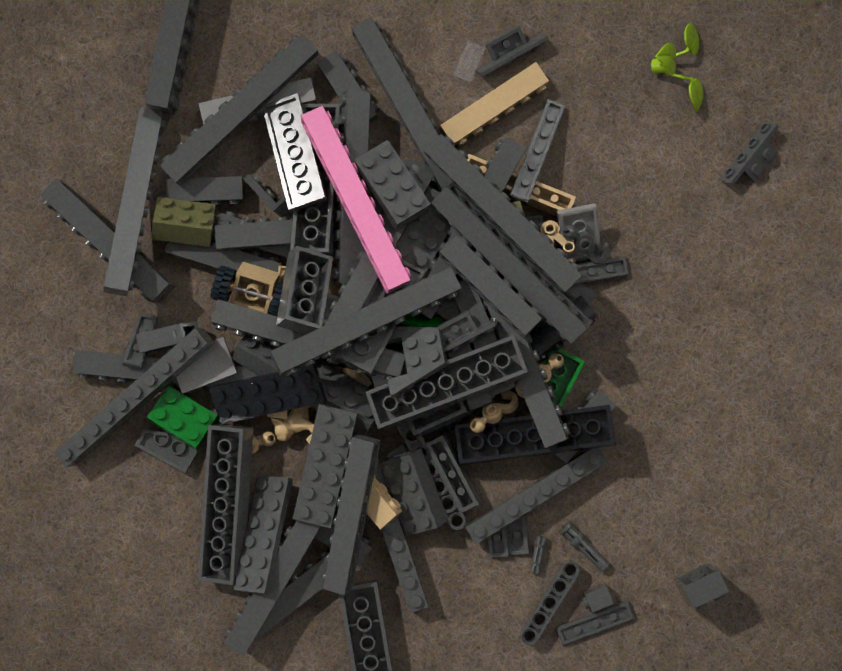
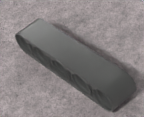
(548, 612)

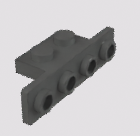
(507, 47)
(754, 157)
(462, 329)

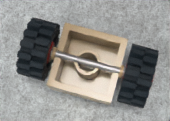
(251, 287)

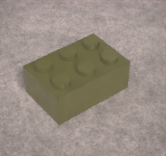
(183, 221)

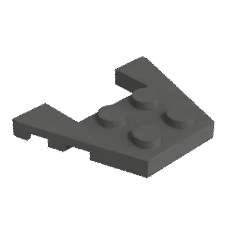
(422, 354)

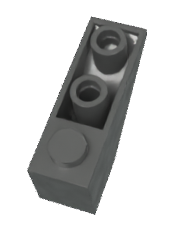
(164, 337)

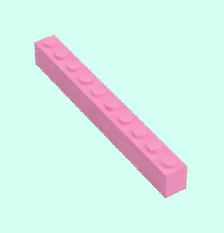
(355, 200)

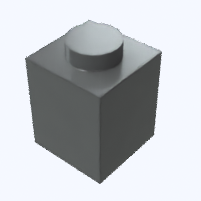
(597, 598)

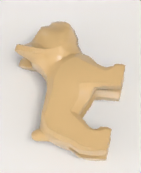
(296, 422)

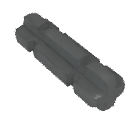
(538, 555)

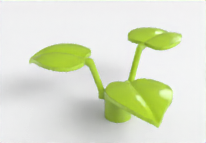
(666, 63)

